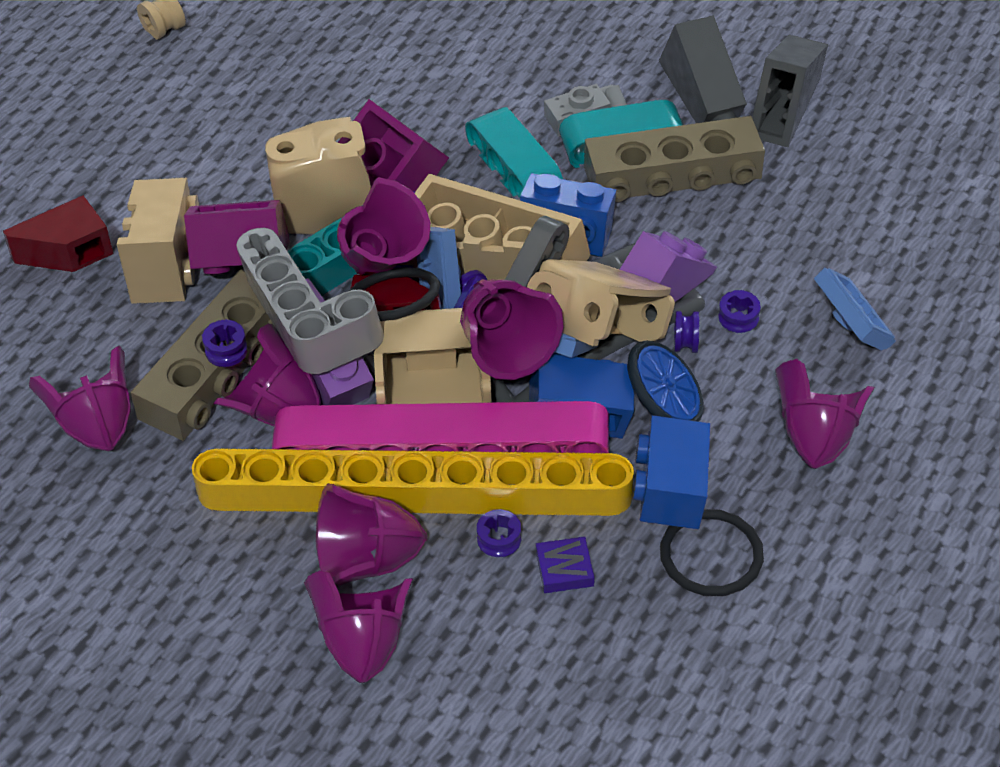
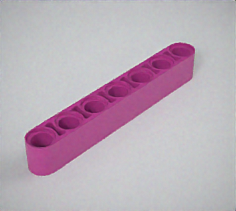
(446, 427)

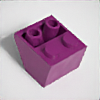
(215, 229)

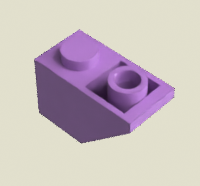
(669, 262)

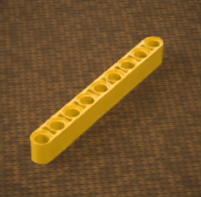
(295, 480)

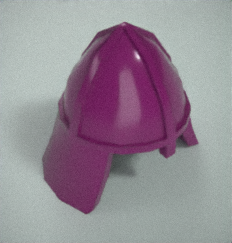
(385, 229)
(510, 327)
(272, 382)
(96, 411)
(816, 422)
(356, 524)
(358, 627)

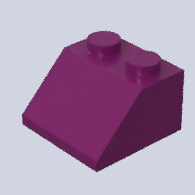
(395, 149)

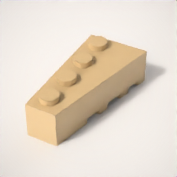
(490, 225)

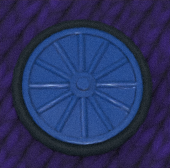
(664, 382)

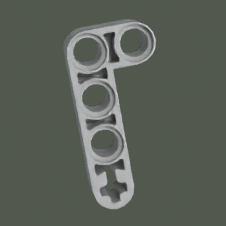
(314, 332)

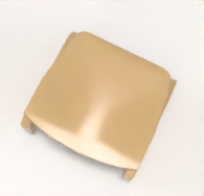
(316, 174)
(604, 300)
(428, 361)

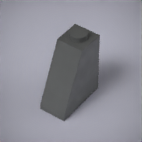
(702, 71)
(787, 87)

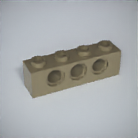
(676, 158)
(183, 382)

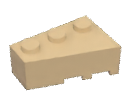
(156, 246)

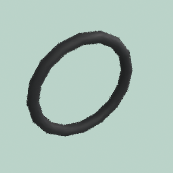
(403, 272)
(742, 583)

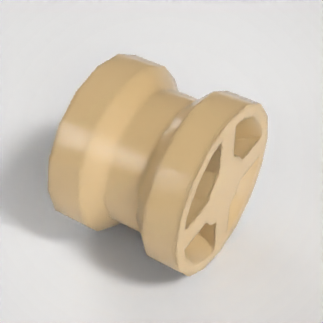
(161, 16)

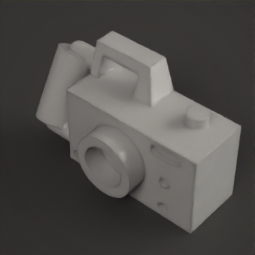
(581, 100)

